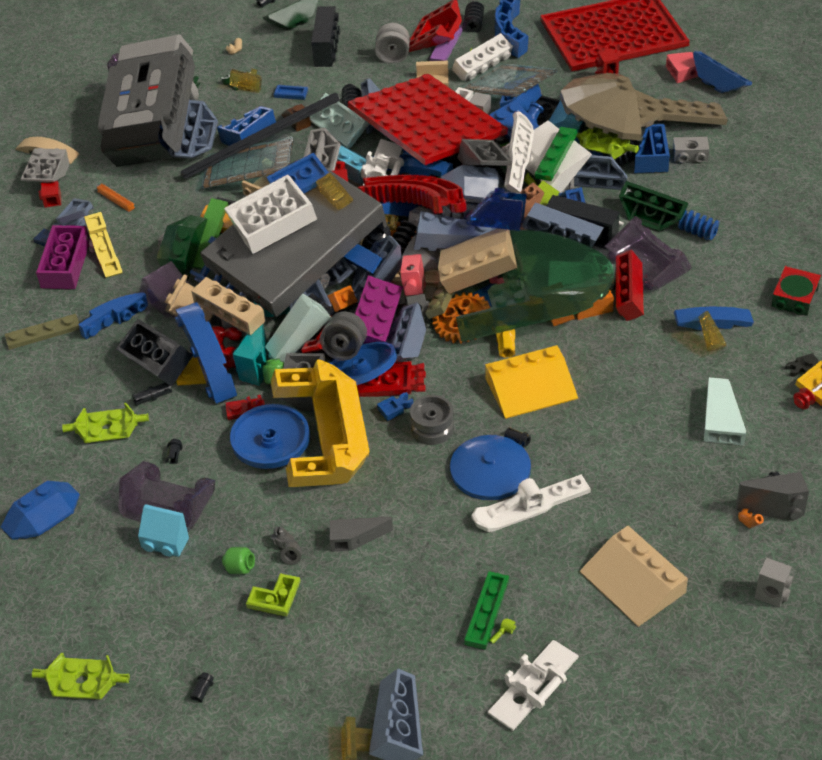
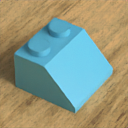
(162, 531)

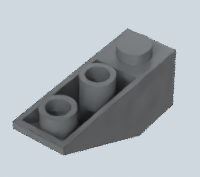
(353, 533)

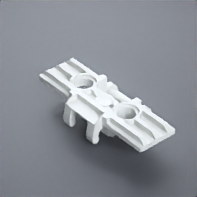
(385, 158)
(527, 681)

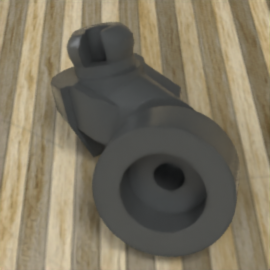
(291, 551)

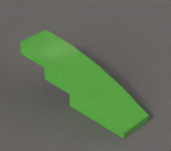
(215, 214)

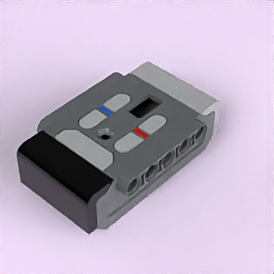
(146, 101)

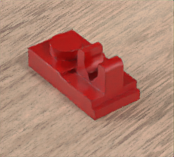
(237, 408)

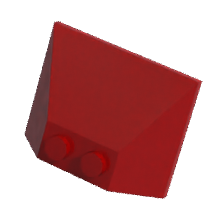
(436, 27)

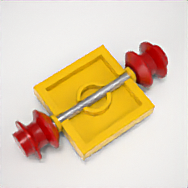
(810, 387)

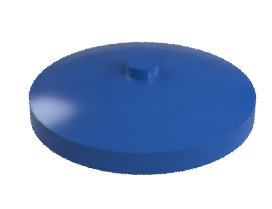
(369, 363)
(269, 436)
(490, 467)

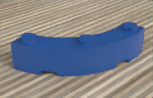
(504, 15)
(208, 352)

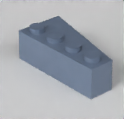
(556, 222)

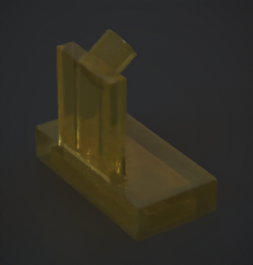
(247, 81)
(354, 739)

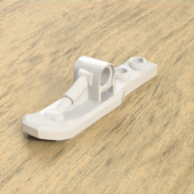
(518, 152)
(528, 503)

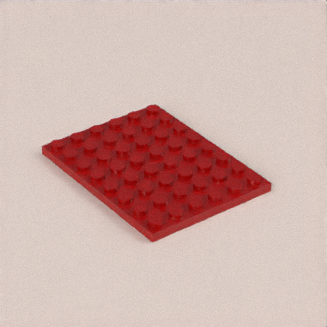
(627, 26)
(426, 118)

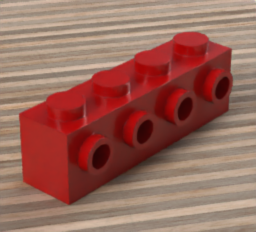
(629, 285)

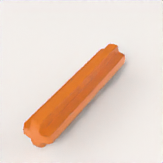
(115, 197)

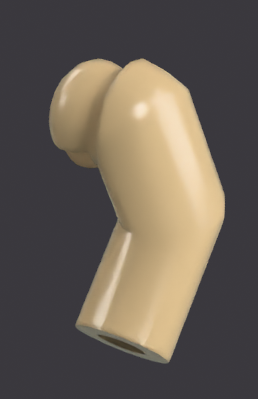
(236, 48)

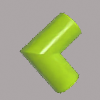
(277, 600)

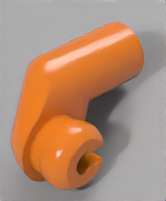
(749, 520)

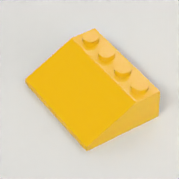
(530, 381)

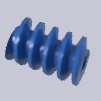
(699, 226)

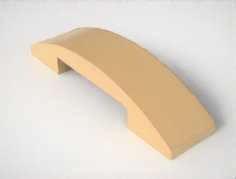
(30, 143)

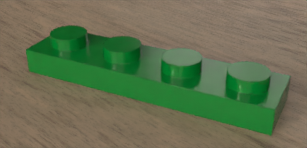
(556, 153)
(486, 610)

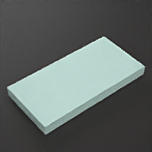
(340, 123)

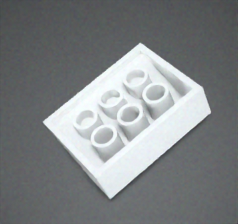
(572, 163)
(271, 213)

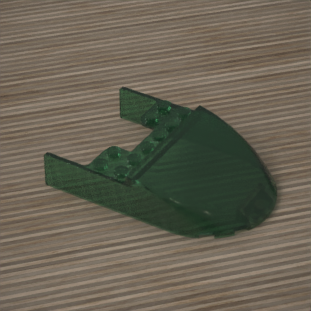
(550, 282)

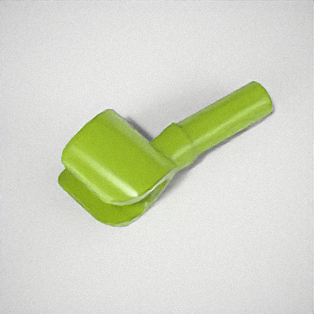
(506, 625)

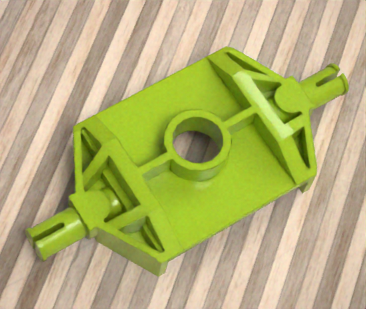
(595, 140)
(90, 424)
(65, 671)

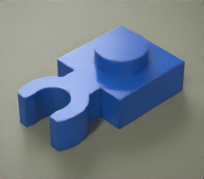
(394, 407)

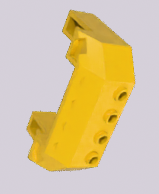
(337, 419)

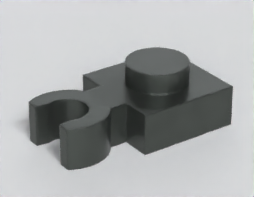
(802, 364)

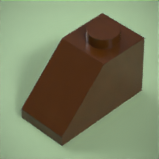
(305, 123)

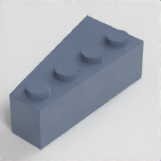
(443, 231)
(396, 721)

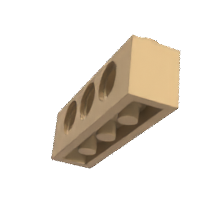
(228, 306)

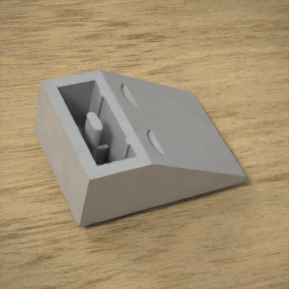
(46, 165)

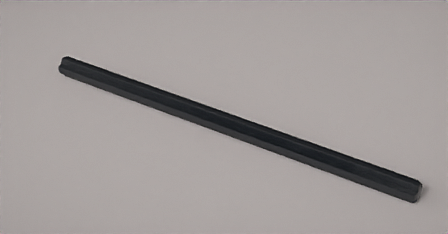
(260, 135)

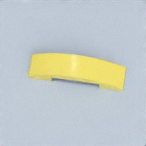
(102, 245)

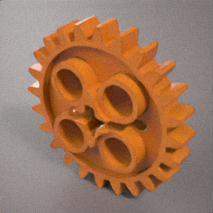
(446, 323)

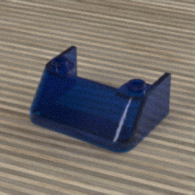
(499, 210)

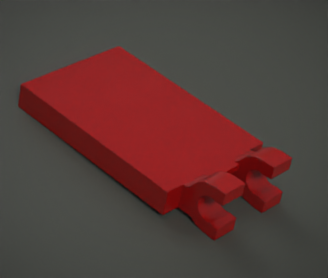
(395, 381)

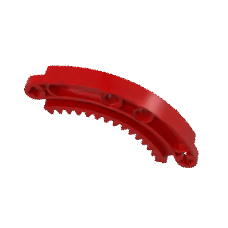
(418, 189)

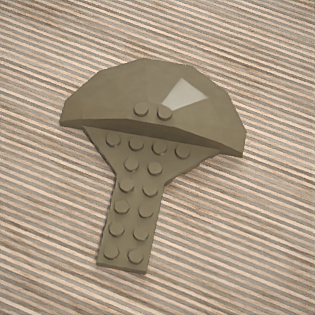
(616, 107)

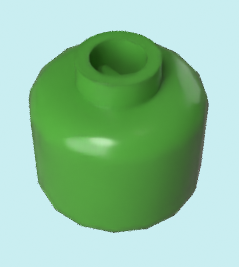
(269, 367)
(238, 560)

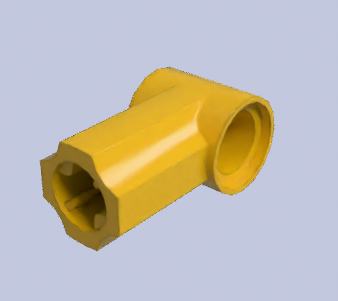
(506, 343)

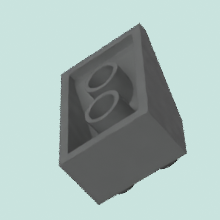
(482, 153)
(774, 496)

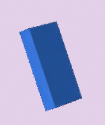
(290, 92)

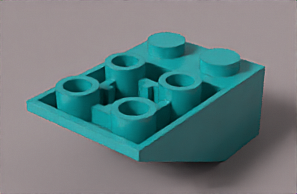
(251, 357)

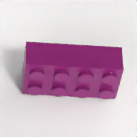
(63, 257)
(378, 308)

